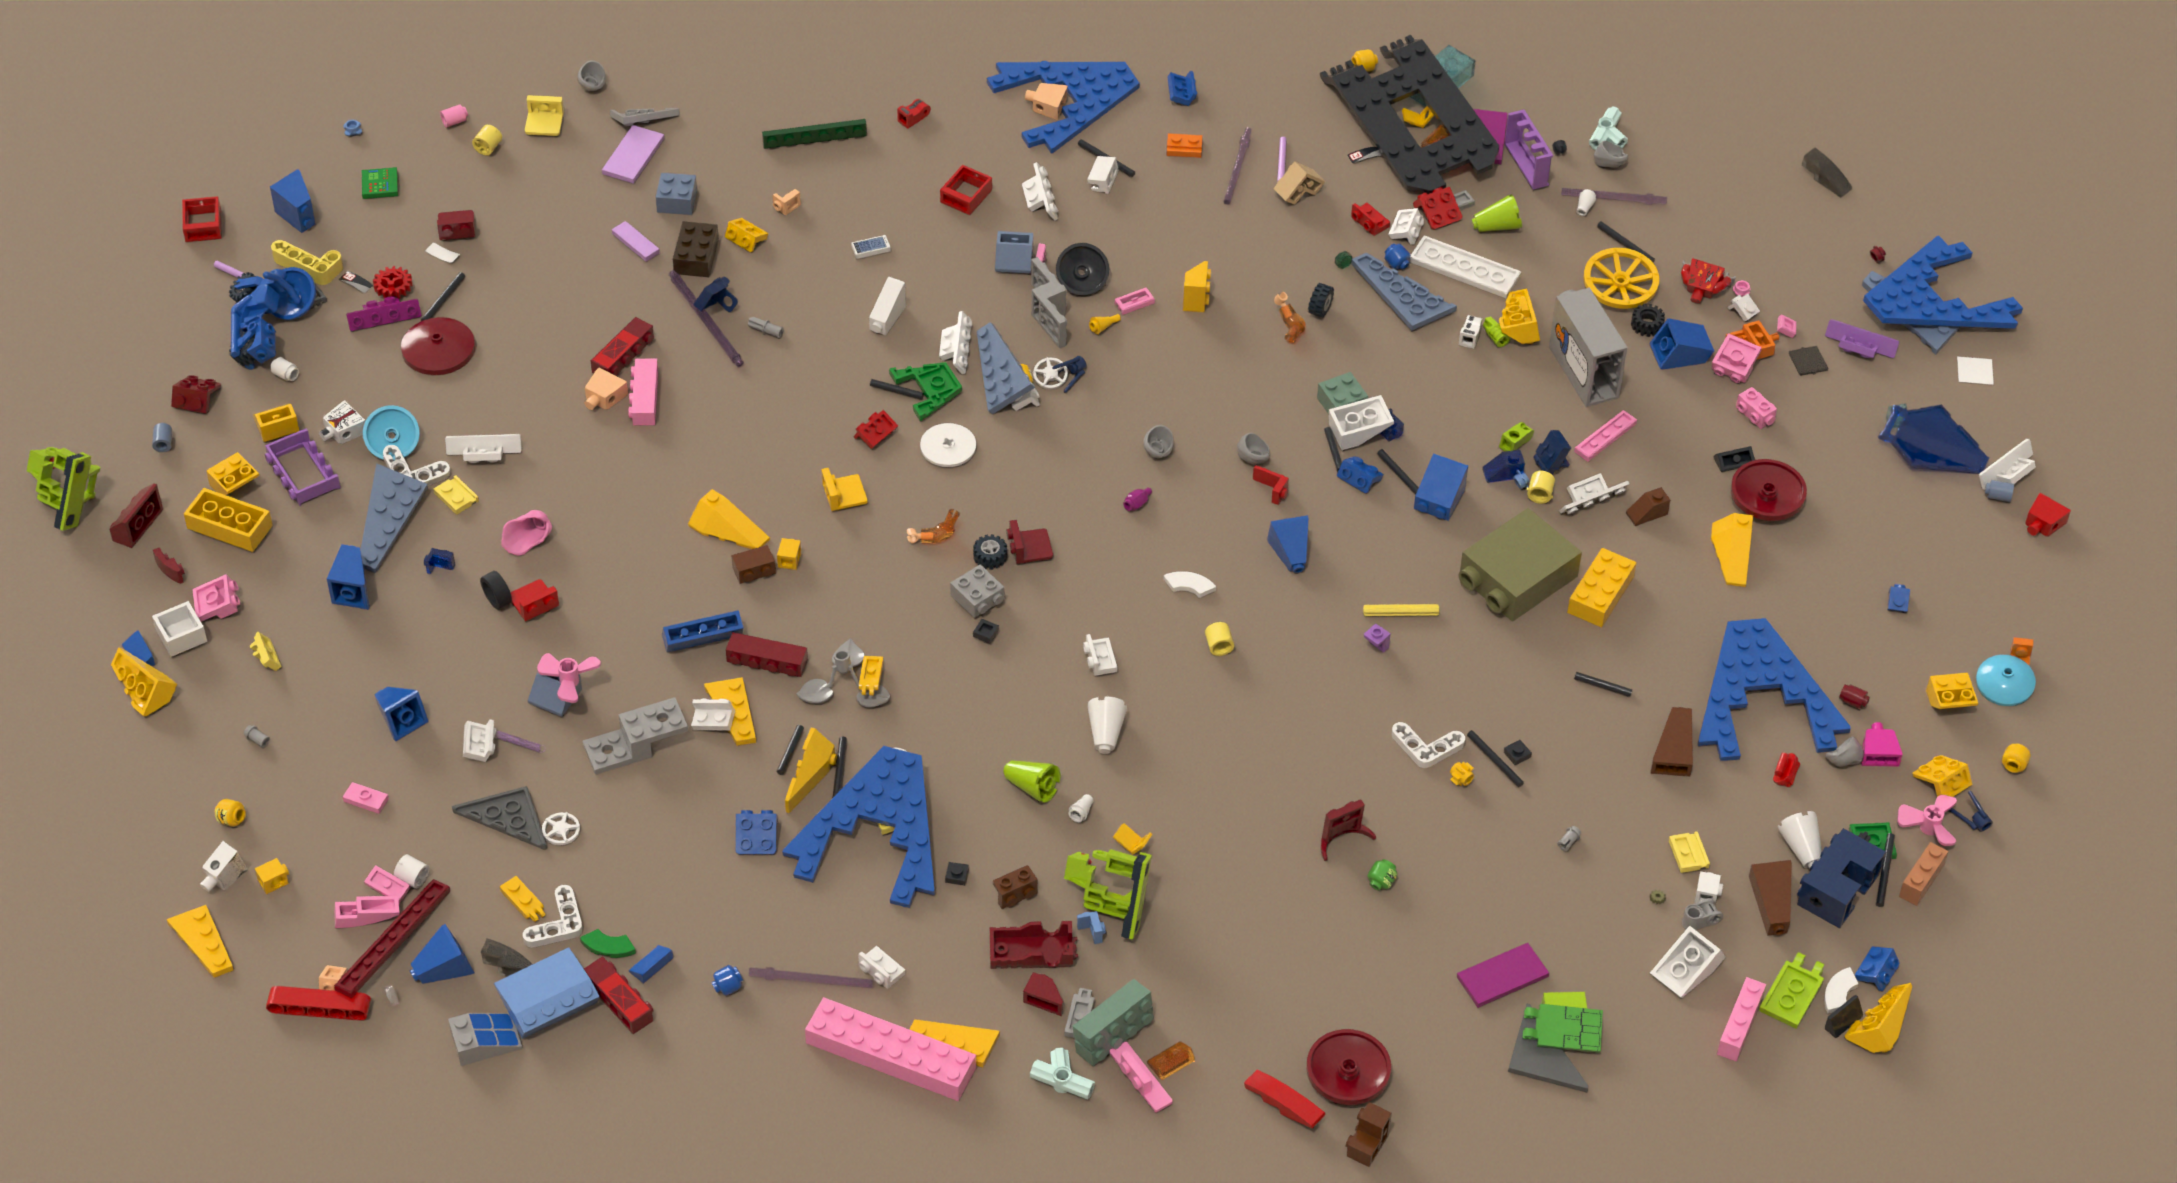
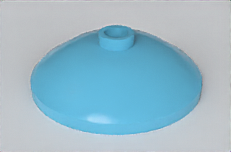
(387, 421)
(2002, 687)

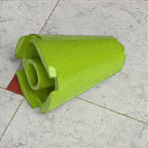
(1498, 216)
(1034, 778)

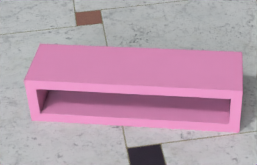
(644, 392)
(1741, 1019)

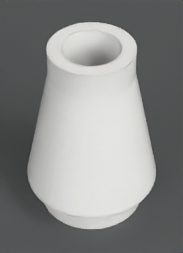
(1586, 200)
(1080, 809)

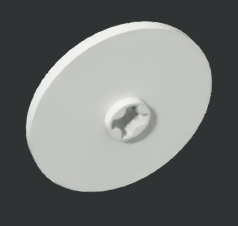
(960, 442)

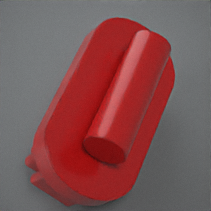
(1786, 769)

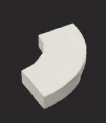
(1189, 582)
(1838, 989)

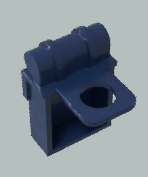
(716, 293)
(1552, 452)

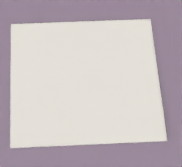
(1975, 370)

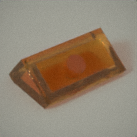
(1171, 1060)

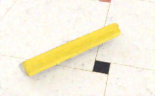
(1401, 610)

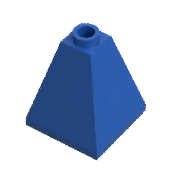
(1289, 541)
(401, 710)
(440, 959)

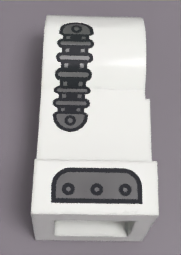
(1471, 329)

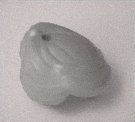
(591, 76)
(1609, 155)
(1158, 441)
(1253, 449)
(1847, 753)

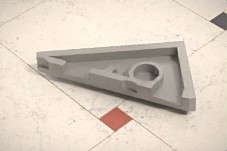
(642, 115)

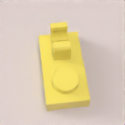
(265, 651)

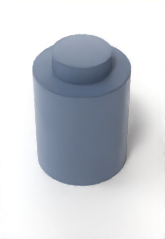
(162, 437)
(1999, 490)

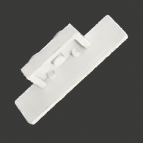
(1038, 192)
(956, 342)
(483, 447)
(2010, 466)
(1590, 490)

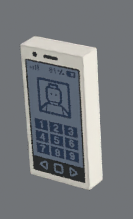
(870, 247)

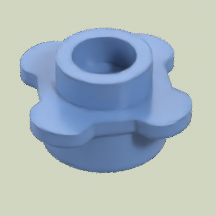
(352, 127)
(1521, 480)

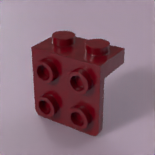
(456, 225)
(193, 393)
(1029, 544)

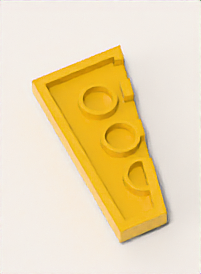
(734, 691)
(202, 939)
(971, 1039)

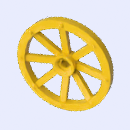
(1621, 280)

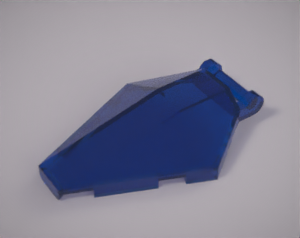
(1933, 441)

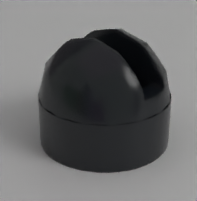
(1559, 147)

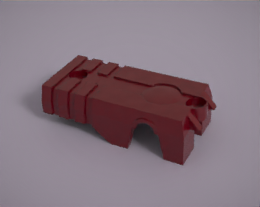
(1032, 946)

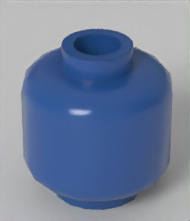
(1397, 256)
(727, 980)

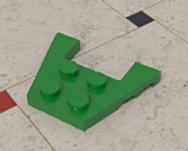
(936, 383)

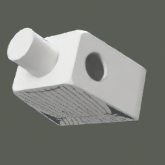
(223, 868)

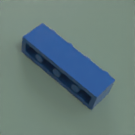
(701, 631)

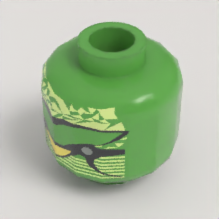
(1382, 874)

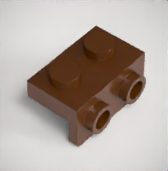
(1016, 886)

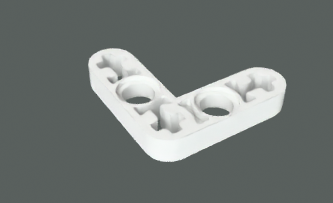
(400, 461)
(1424, 750)
(562, 926)

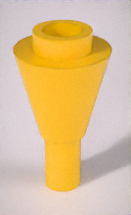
(1098, 324)

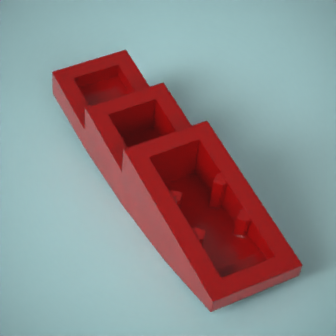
(1290, 1102)

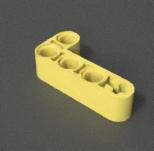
(321, 269)

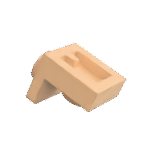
(787, 203)
(330, 977)

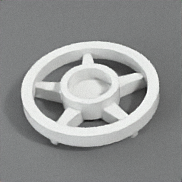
(1049, 374)
(561, 828)

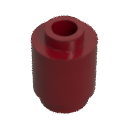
(1854, 696)

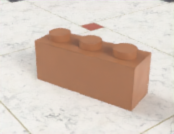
(1923, 873)

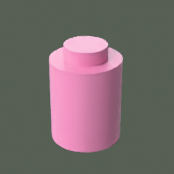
(453, 115)

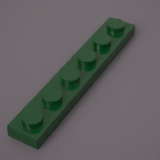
(814, 133)

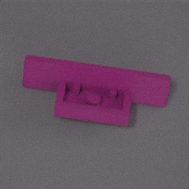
(383, 312)

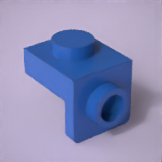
(1898, 598)

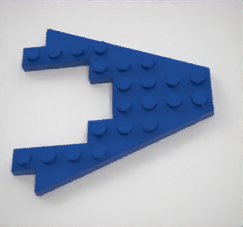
(1091, 85)
(1909, 299)
(1758, 659)
(884, 792)

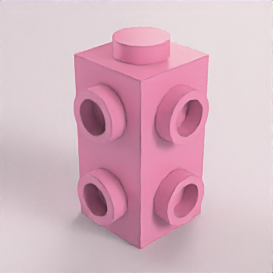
(1756, 408)

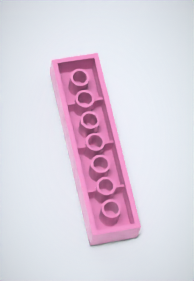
(890, 1049)

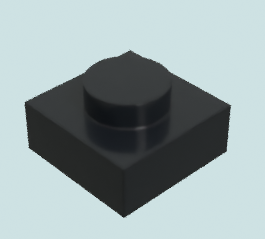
(985, 631)
(1517, 752)
(956, 873)

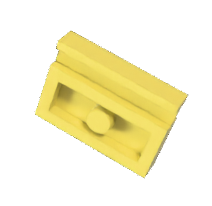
(456, 495)
(1689, 852)

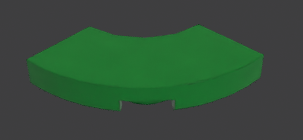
(608, 945)

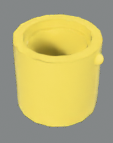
(487, 140)
(1541, 487)
(1219, 639)

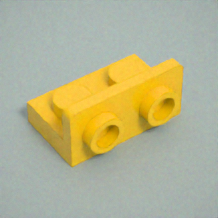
(744, 233)

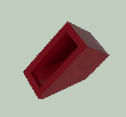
(1043, 994)

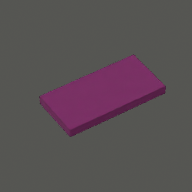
(1496, 124)
(1502, 975)

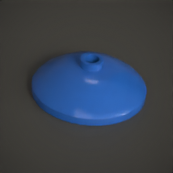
(305, 289)

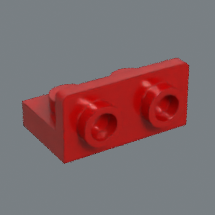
(1369, 218)
(876, 429)

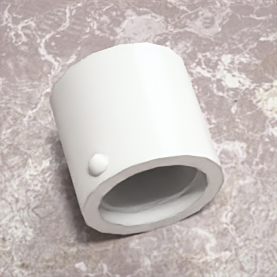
(411, 871)

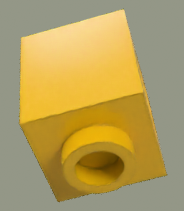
(789, 553)
(272, 875)

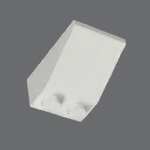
(1359, 421)
(1688, 962)

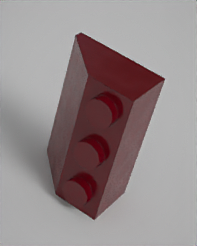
(137, 516)

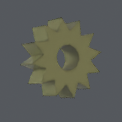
(1653, 897)

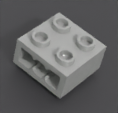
(977, 591)

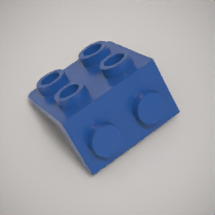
(756, 832)

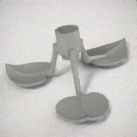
(844, 660)

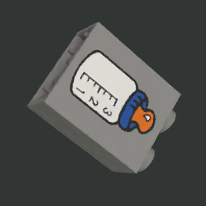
(1587, 346)

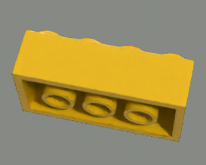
(228, 519)
(1601, 587)

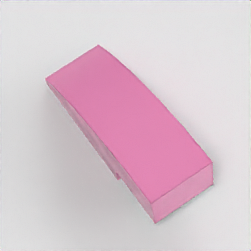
(365, 911)

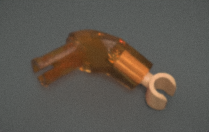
(1291, 319)
(937, 534)

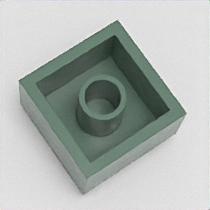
(1340, 391)

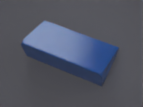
(136, 646)
(652, 963)

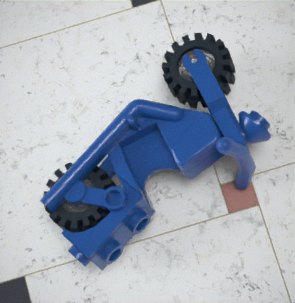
(254, 296)

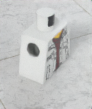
(342, 424)

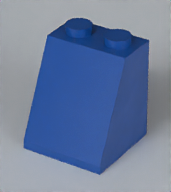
(293, 201)
(1681, 344)
(1441, 487)
(347, 579)

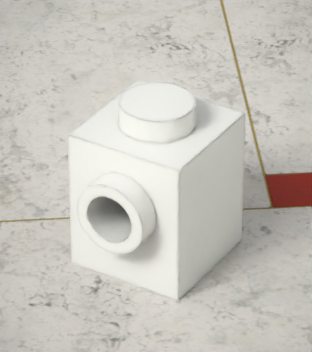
(1708, 887)

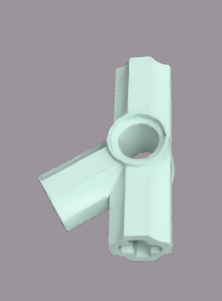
(1607, 131)
(1061, 1070)

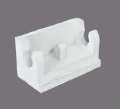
(1103, 173)

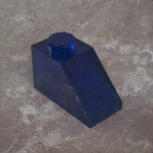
(1504, 466)

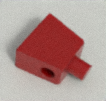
(2046, 516)

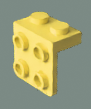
(544, 115)

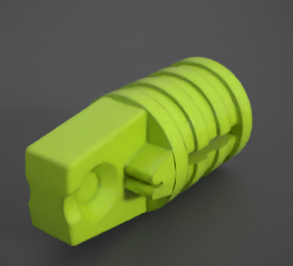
(1494, 332)

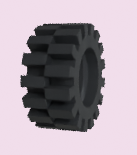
(1647, 312)

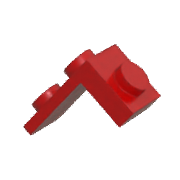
(1272, 479)

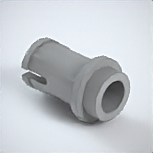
(252, 732)
(1572, 834)

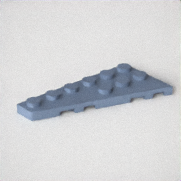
(1405, 296)
(1933, 335)

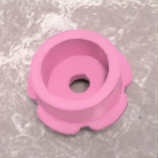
(1741, 288)

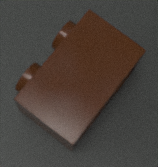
(753, 564)

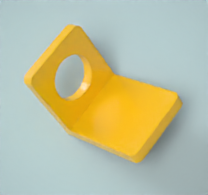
(1417, 119)
(1129, 839)

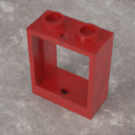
(962, 202)
(204, 230)

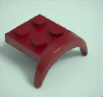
(1342, 821)

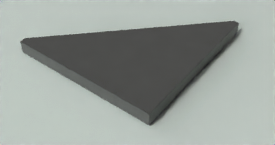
(507, 813)
(1543, 1062)

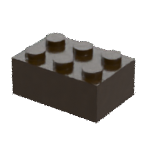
(695, 249)

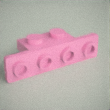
(1141, 1077)

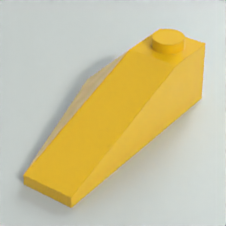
(1519, 318)
(722, 519)
(1732, 545)
(143, 683)
(816, 764)
(1882, 1023)

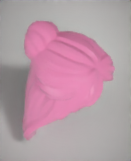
(525, 532)

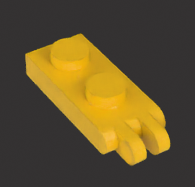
(870, 674)
(522, 899)

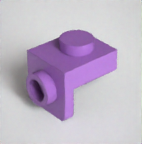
(1378, 637)

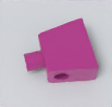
(1881, 747)

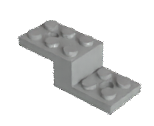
(1048, 302)
(635, 735)

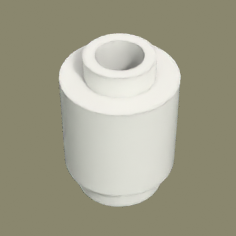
(284, 369)

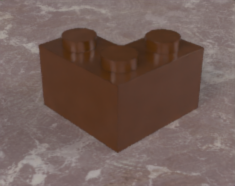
(1370, 1134)

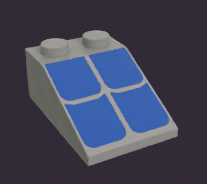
(483, 1036)

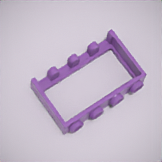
(1534, 170)
(294, 442)

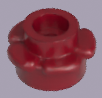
(1877, 254)

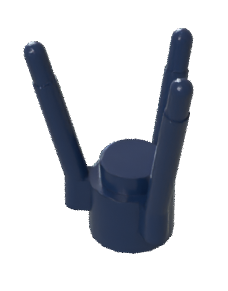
(1075, 366)
(1980, 818)

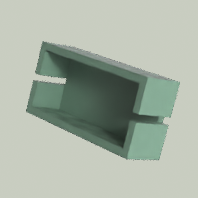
(1113, 1022)

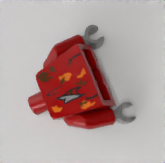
(1704, 279)

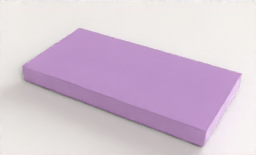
(633, 154)

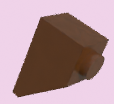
(1649, 507)

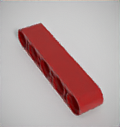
(317, 1003)

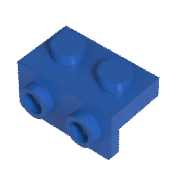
(1182, 88)
(1359, 473)
(1878, 966)

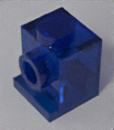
(1394, 430)

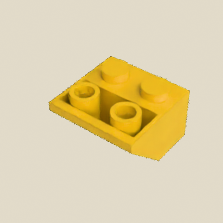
(1196, 287)
(276, 422)
(231, 474)
(1951, 691)

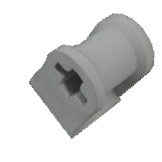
(1701, 914)

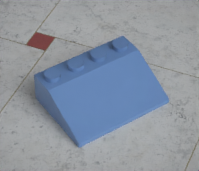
(546, 992)

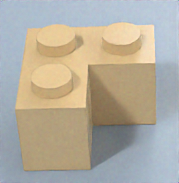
(1298, 181)

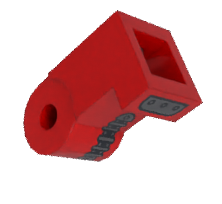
(913, 113)

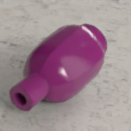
(1136, 499)

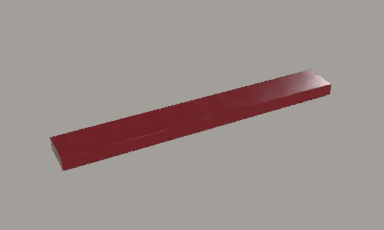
(392, 938)

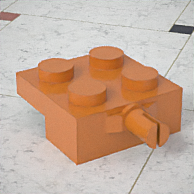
(1756, 334)

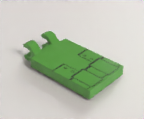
(1565, 1027)

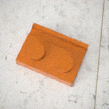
(1184, 145)

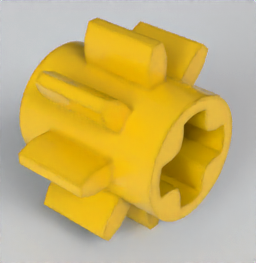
(1462, 774)

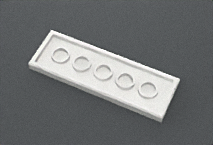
(1465, 266)

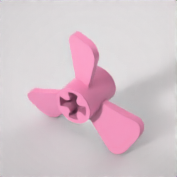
(568, 673)
(1930, 819)

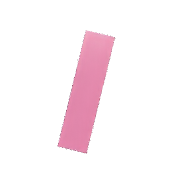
(1605, 435)

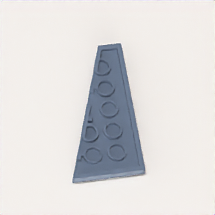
(1001, 370)
(389, 509)

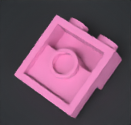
(1735, 358)
(216, 598)

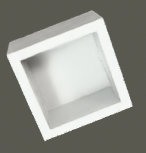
(179, 628)

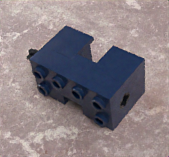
(1842, 870)

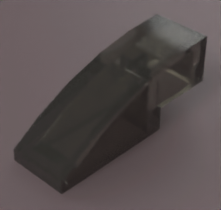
(1826, 172)
(503, 957)

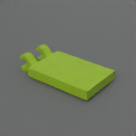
(1793, 991)

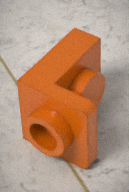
(2022, 648)

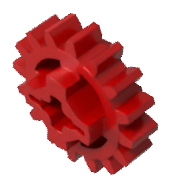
(392, 282)

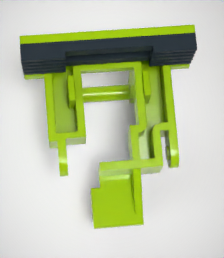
(71, 498)
(1099, 898)

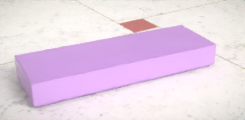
(635, 241)

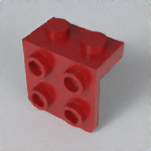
(1439, 207)
(534, 599)

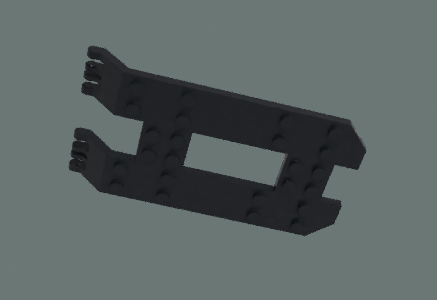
(1422, 74)

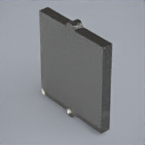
(1808, 360)

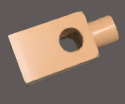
(1048, 99)
(604, 390)

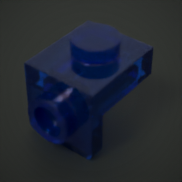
(440, 559)

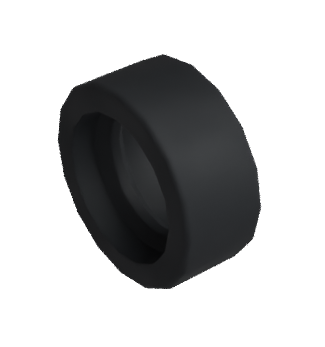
(496, 589)

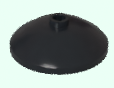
(1086, 258)

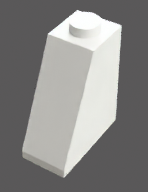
(888, 306)

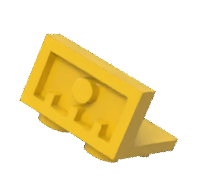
(843, 491)
(1946, 774)

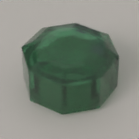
(1343, 259)

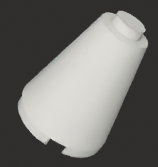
(1106, 722)
(1802, 837)

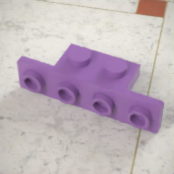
(1860, 340)

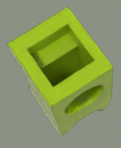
(1516, 437)

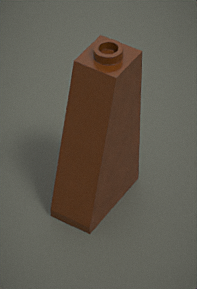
(1675, 746)
(1773, 894)

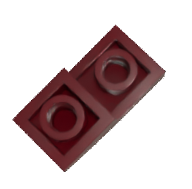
(169, 566)

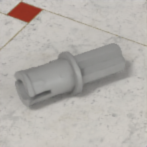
(766, 327)

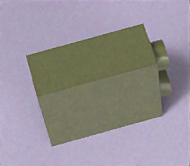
(1519, 565)

